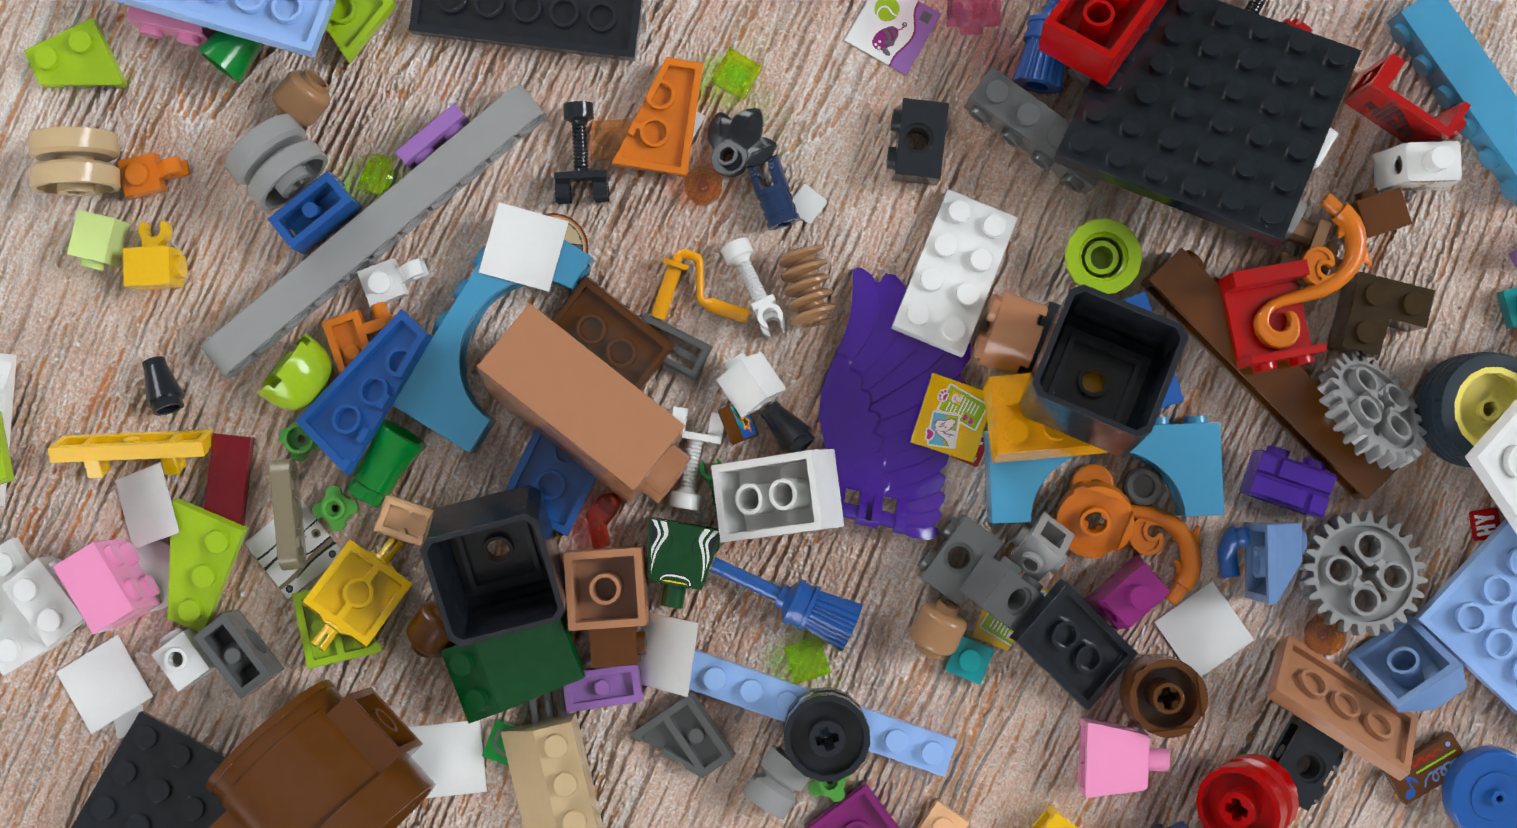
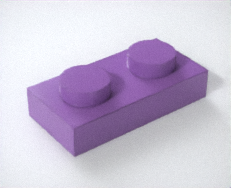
(432, 136)
(604, 688)

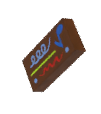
(1427, 767)

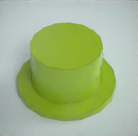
(1103, 255)

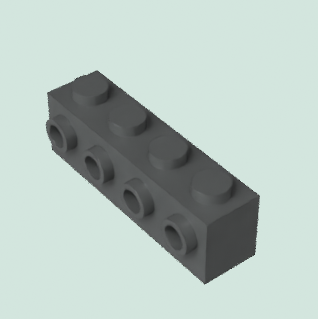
(1024, 124)

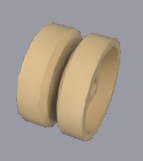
(74, 161)

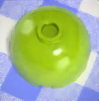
(298, 375)

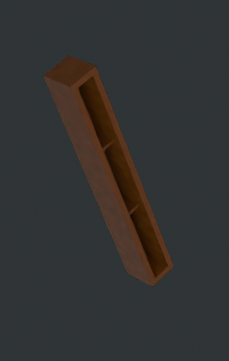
(1284, 393)

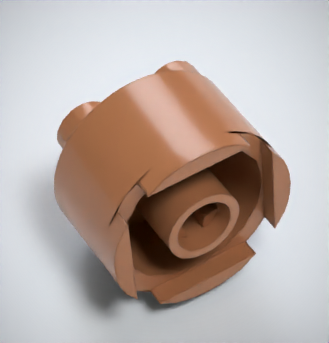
(1010, 333)

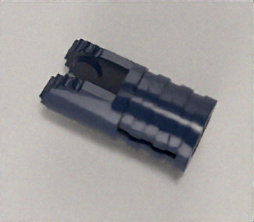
(776, 199)

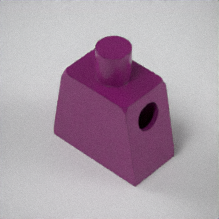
(1128, 594)

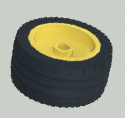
(1464, 400)

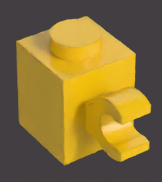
(154, 264)

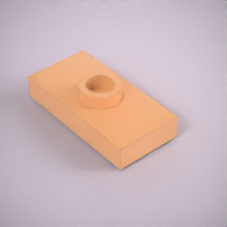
(403, 520)

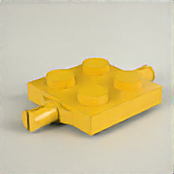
(357, 593)

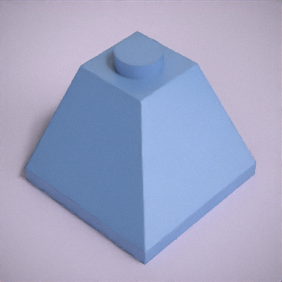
(1272, 558)
(1409, 668)

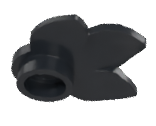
(743, 138)

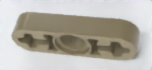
(287, 514)

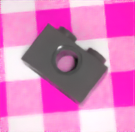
(962, 533)
(1001, 591)
(238, 653)

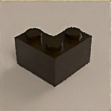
(1372, 304)

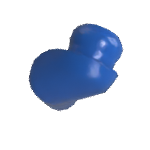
(1227, 550)

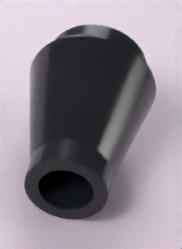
(161, 387)
(788, 430)

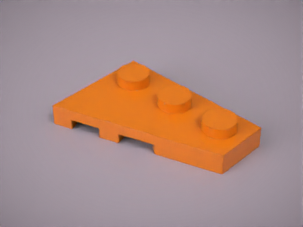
(665, 123)

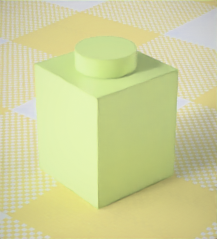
(97, 240)

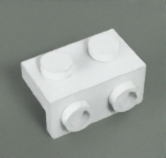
(44, 600)

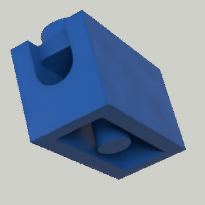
(315, 213)

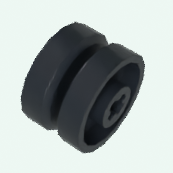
(832, 756)

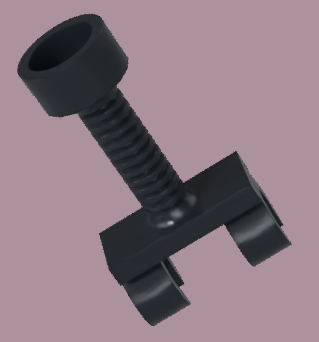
(578, 114)

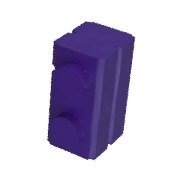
(1287, 482)

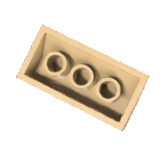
(552, 774)

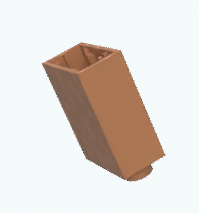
(585, 408)

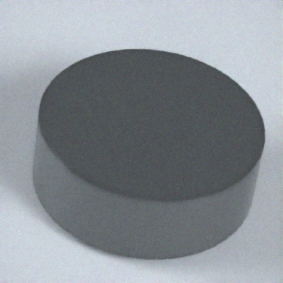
(1142, 486)

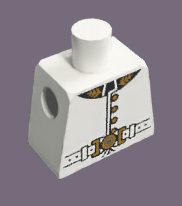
(1423, 166)

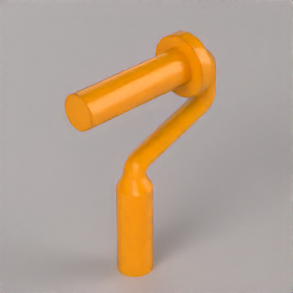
(710, 304)

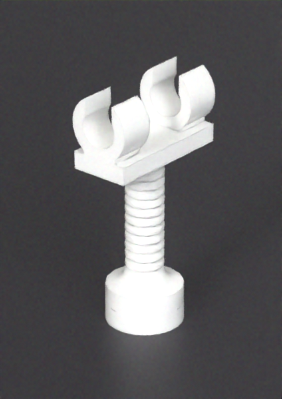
(764, 307)
(686, 496)

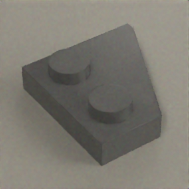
(687, 736)

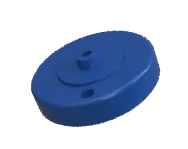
(1482, 788)

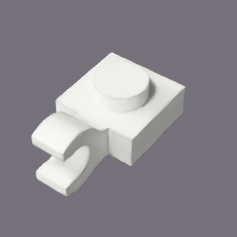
(387, 280)

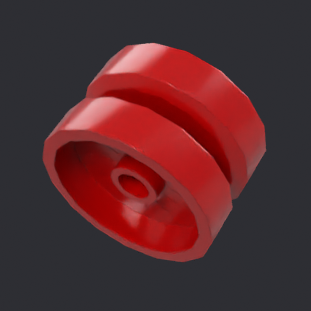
(1247, 794)

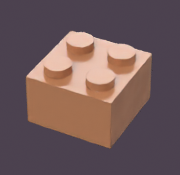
(606, 588)

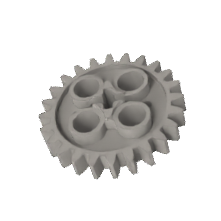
(1371, 411)
(1385, 551)

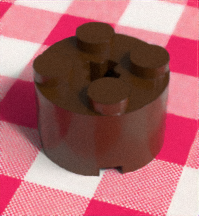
(1179, 710)

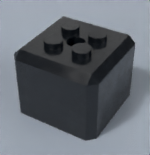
(1121, 344)
(488, 593)

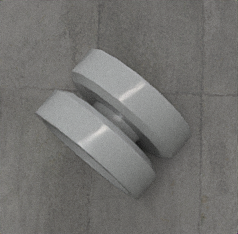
(275, 162)

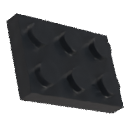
(1073, 644)

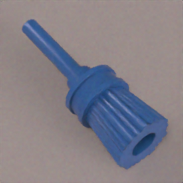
(1037, 70)
(801, 604)

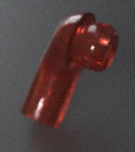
(599, 517)

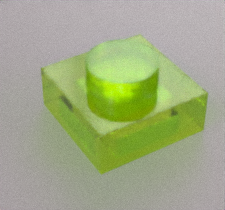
(736, 74)
(376, 174)
(806, 659)

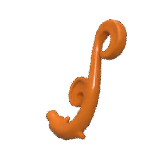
(1356, 252)
(1188, 542)

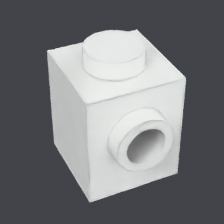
(750, 383)
(183, 659)

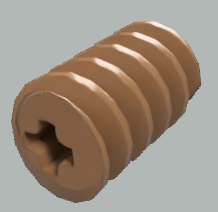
(806, 287)

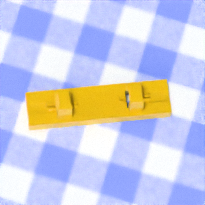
(99, 449)

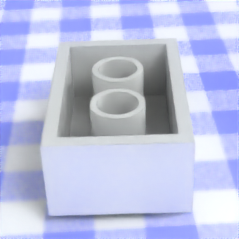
(777, 495)

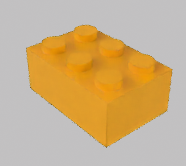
(1019, 438)

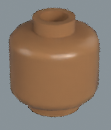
(302, 96)
(938, 628)

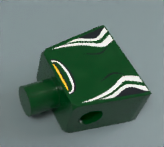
(679, 557)

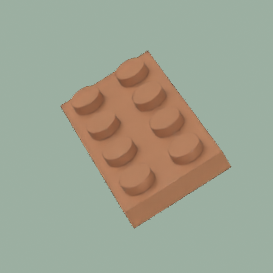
(1343, 707)

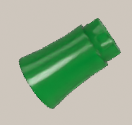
(230, 54)
(384, 462)

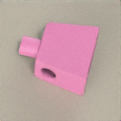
(1116, 759)

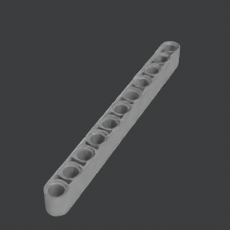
(373, 231)

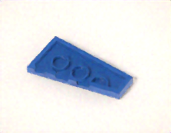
(360, 397)

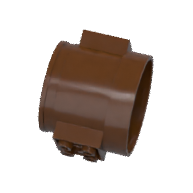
(323, 766)

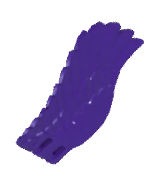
(873, 408)

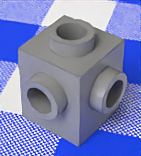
(1038, 554)

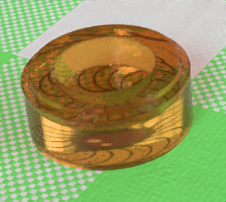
(703, 185)
(1323, 638)

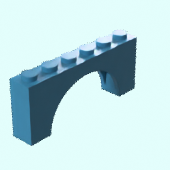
(439, 385)
(1182, 455)

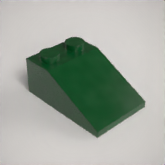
(512, 669)

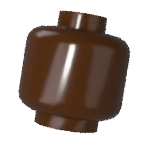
(428, 632)

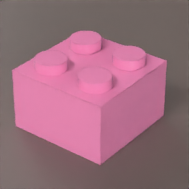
(108, 584)

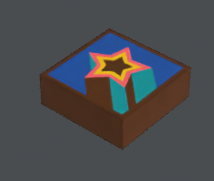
(737, 428)

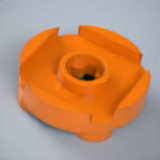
(1113, 507)

